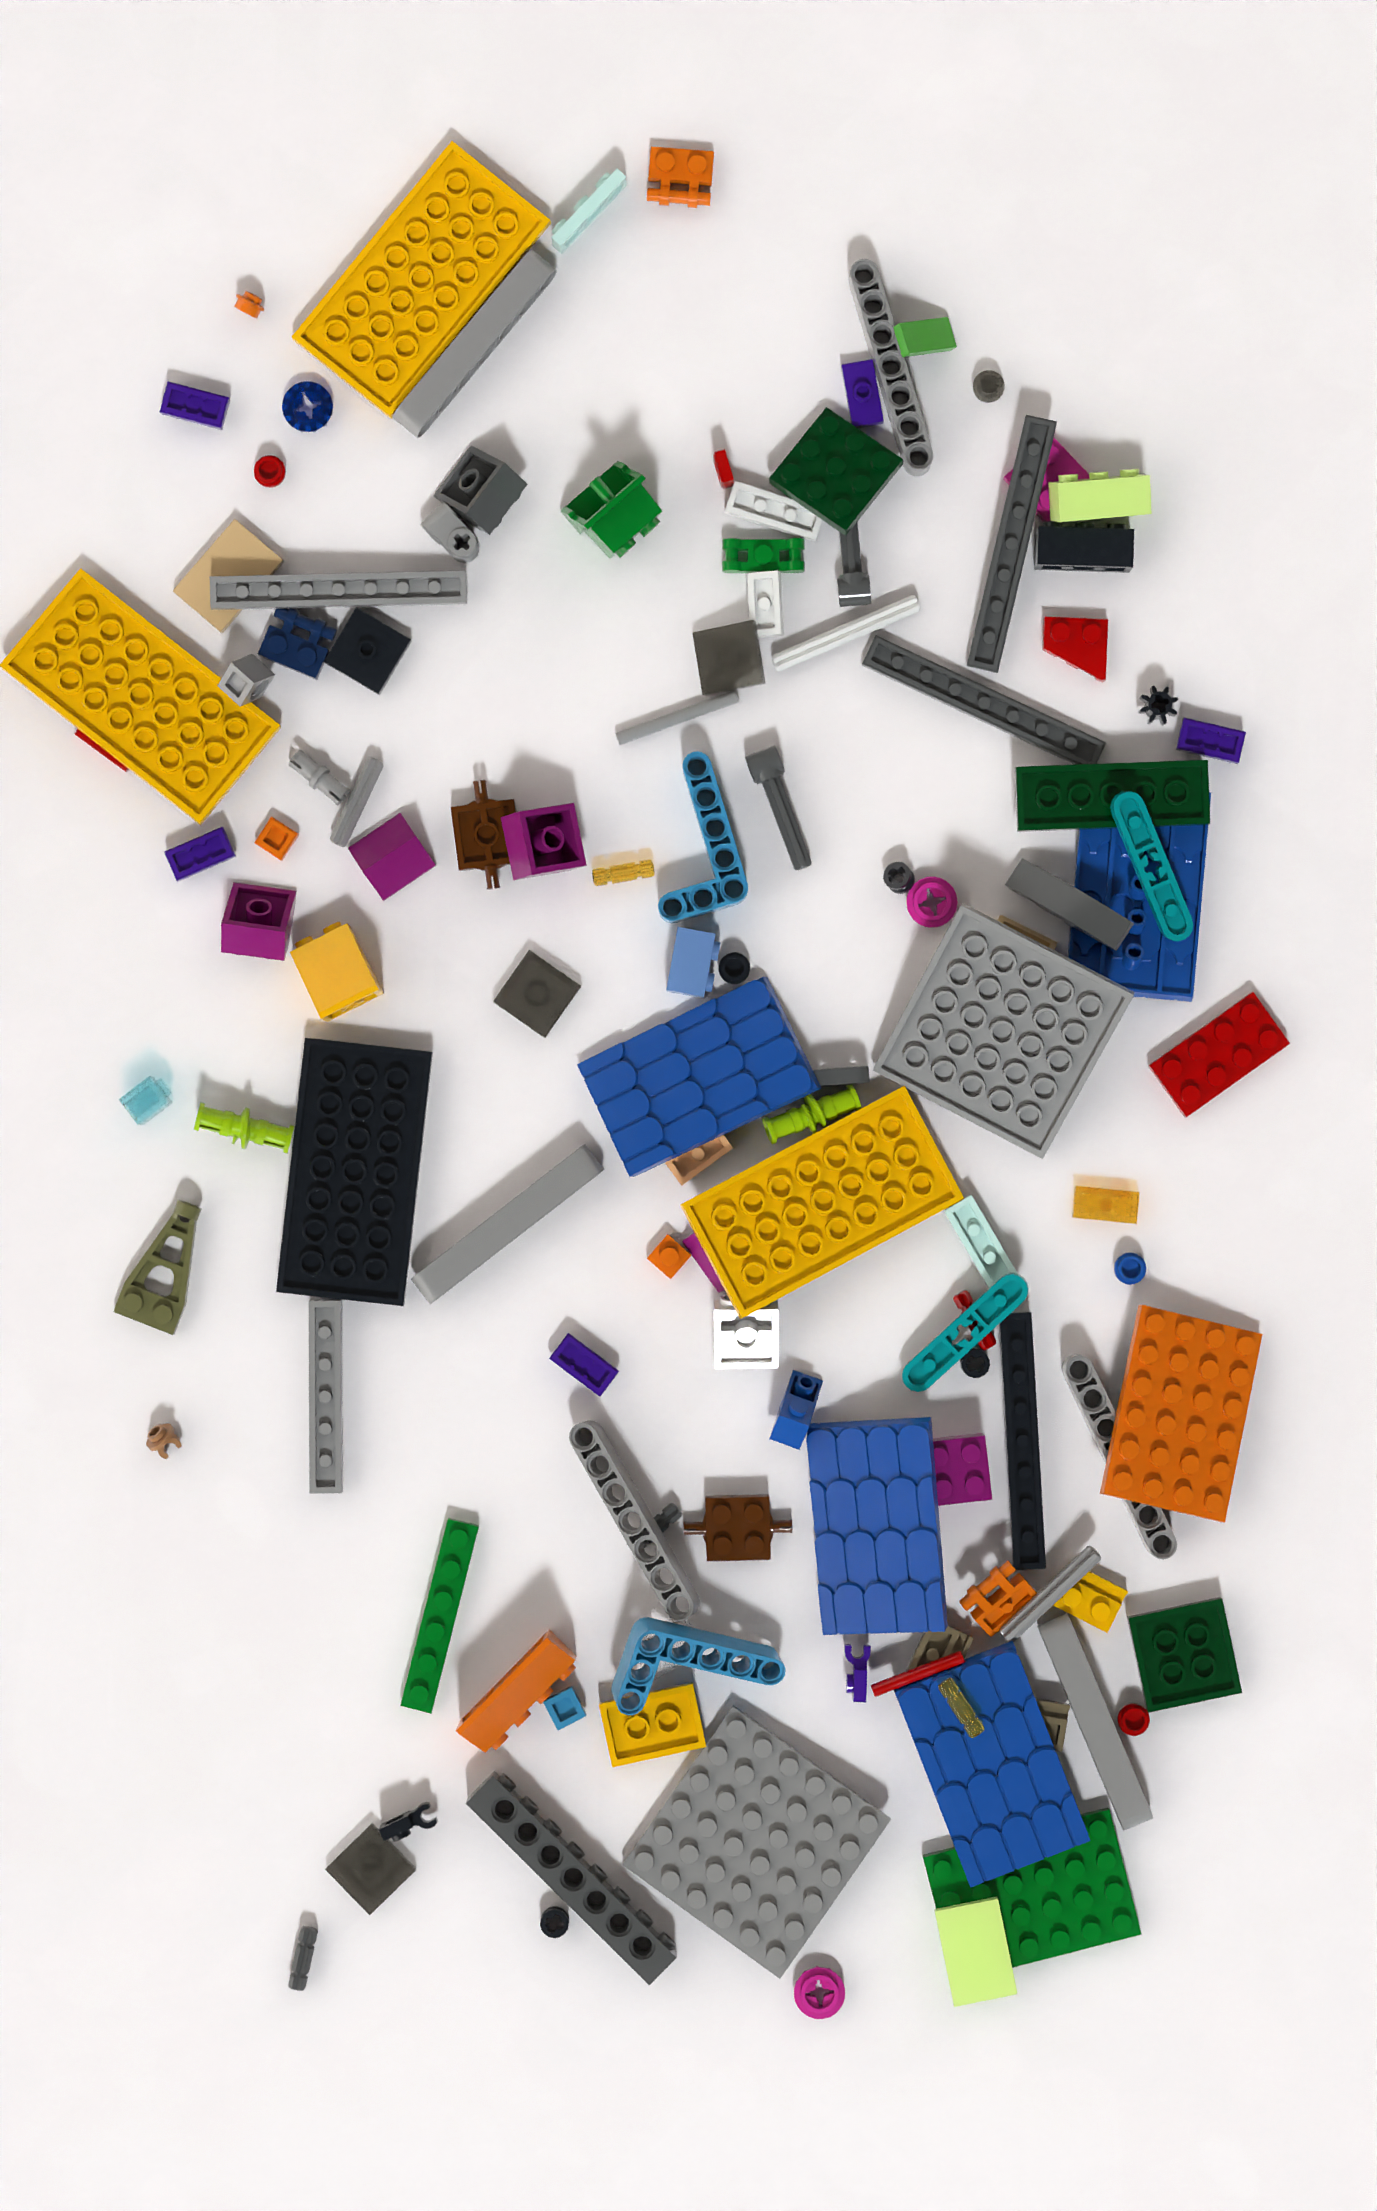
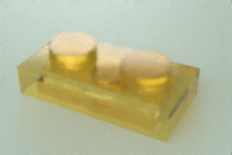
(1105, 1204)

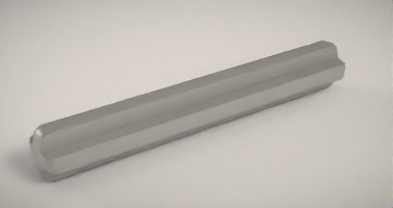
(1050, 1594)

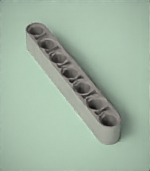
(474, 343)
(885, 353)
(507, 1224)
(1092, 1417)
(648, 1528)
(1095, 1722)

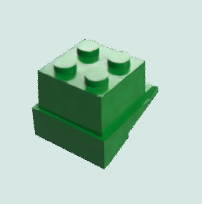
(614, 510)

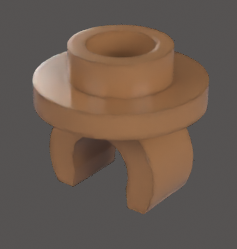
(160, 1436)

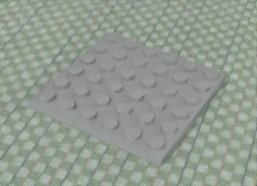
(1003, 1030)
(757, 1842)

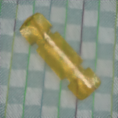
(623, 872)
(961, 1707)

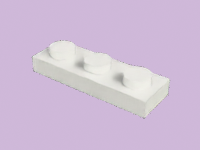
(772, 511)

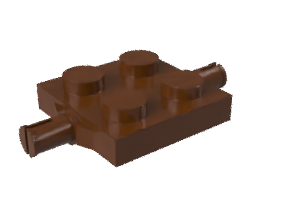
(480, 834)
(738, 1527)

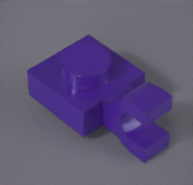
(857, 1682)

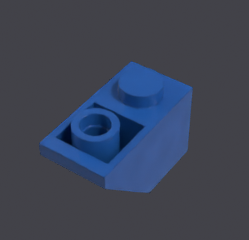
(796, 1410)

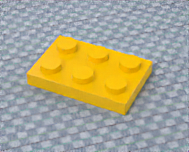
(663, 1727)

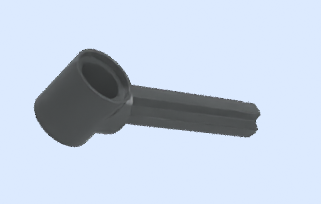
(853, 583)
(767, 768)

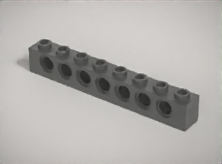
(645, 1963)

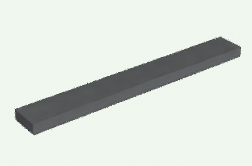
(1011, 543)
(982, 703)

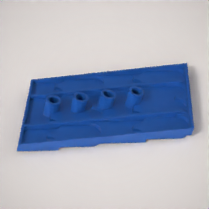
(1145, 958)
(698, 1076)
(877, 1526)
(1004, 1787)

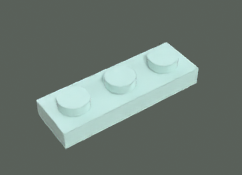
(588, 210)
(979, 1240)

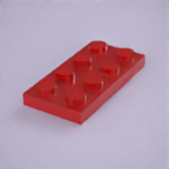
(1219, 1054)

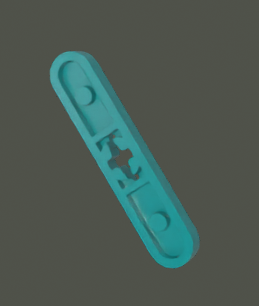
(1140, 836)
(988, 1310)

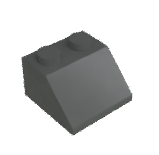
(481, 489)

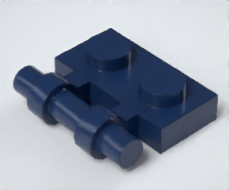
(295, 652)

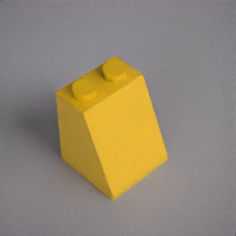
(335, 971)

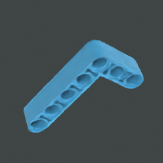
(713, 846)
(688, 1655)

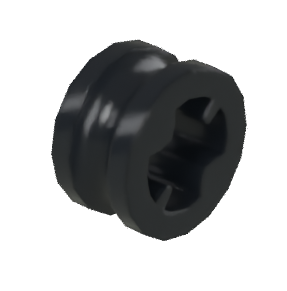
(902, 869)
(974, 1373)
(559, 1930)

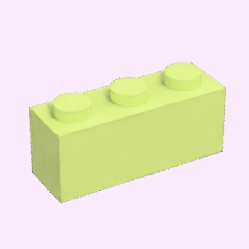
(1099, 496)

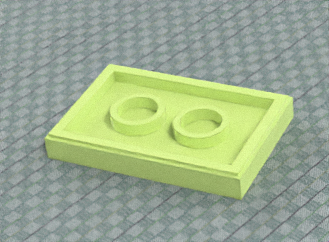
(975, 1951)

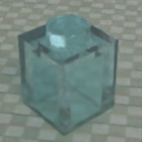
(147, 1100)

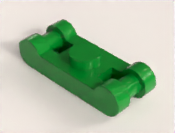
(763, 555)

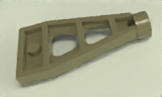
(150, 1307)

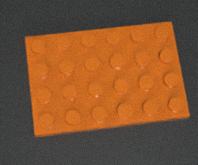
(1181, 1413)

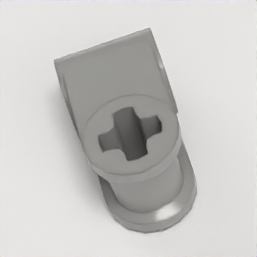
(448, 530)

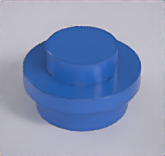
(1130, 1268)

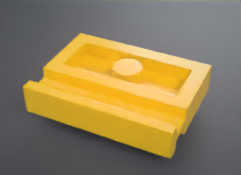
(1093, 1601)

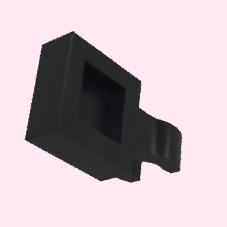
(399, 1826)

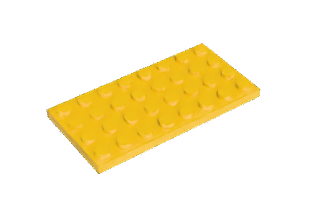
(421, 279)
(139, 696)
(822, 1202)

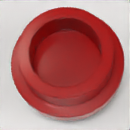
(269, 471)
(1133, 1719)

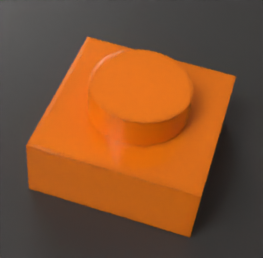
(669, 1256)

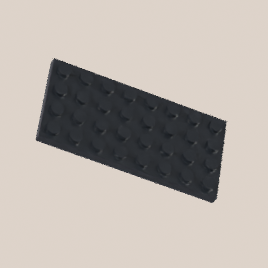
(354, 1172)

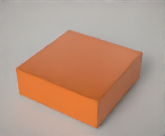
(276, 838)

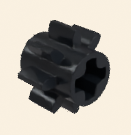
(1154, 714)

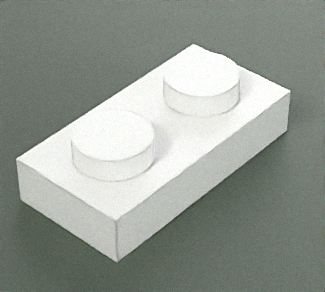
(766, 602)

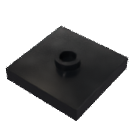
(367, 651)

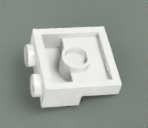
(745, 1341)

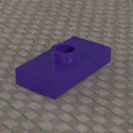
(862, 393)
(194, 405)
(1210, 740)
(200, 854)
(584, 1364)

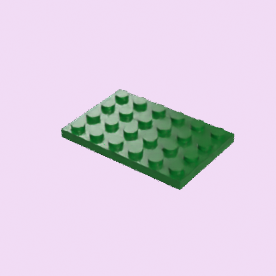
(1055, 1903)

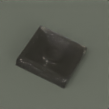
(729, 658)
(537, 994)
(370, 1869)

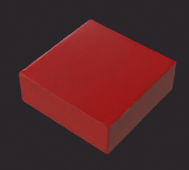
(723, 469)

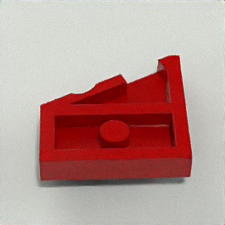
(1078, 643)

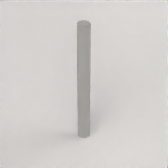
(677, 717)

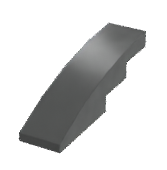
(1069, 904)

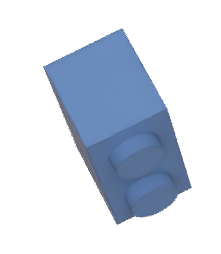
(691, 962)

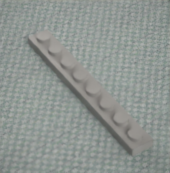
(338, 590)

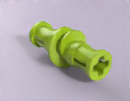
(811, 1113)
(243, 1127)

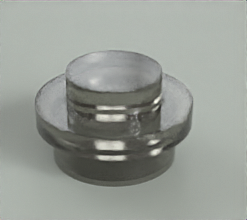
(988, 386)

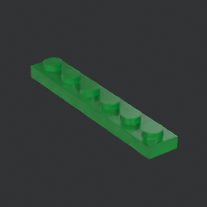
(439, 1615)

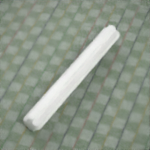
(846, 633)

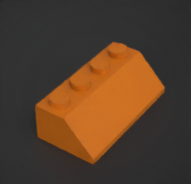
(516, 1692)

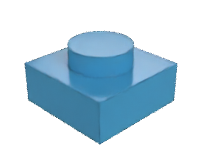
(564, 1708)

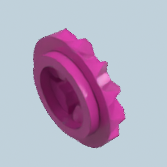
(939, 889)
(831, 2001)

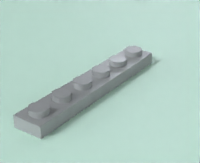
(325, 1397)

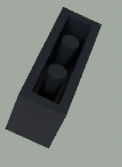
(1084, 547)

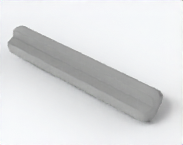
(356, 802)

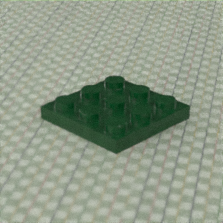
(836, 471)
(1184, 1654)

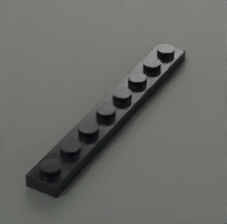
(1022, 1441)

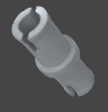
(319, 777)

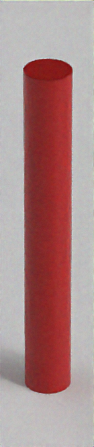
(917, 1673)

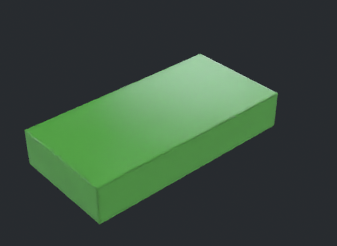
(925, 337)

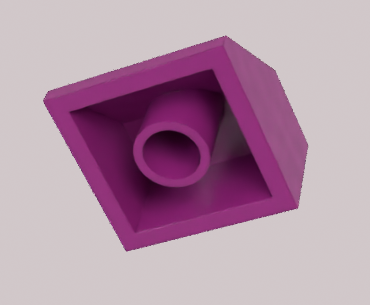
(258, 921)

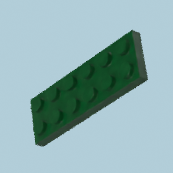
(1082, 794)

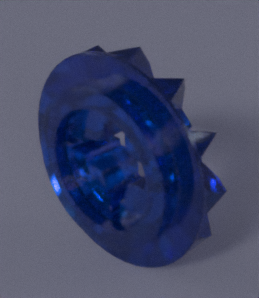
(316, 395)

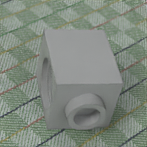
(246, 680)

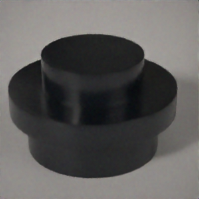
(734, 968)

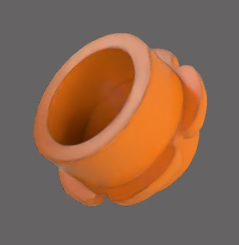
(249, 304)

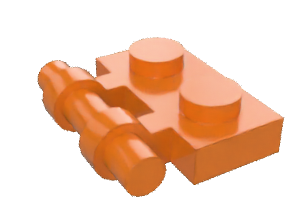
(680, 167)
(1002, 1604)

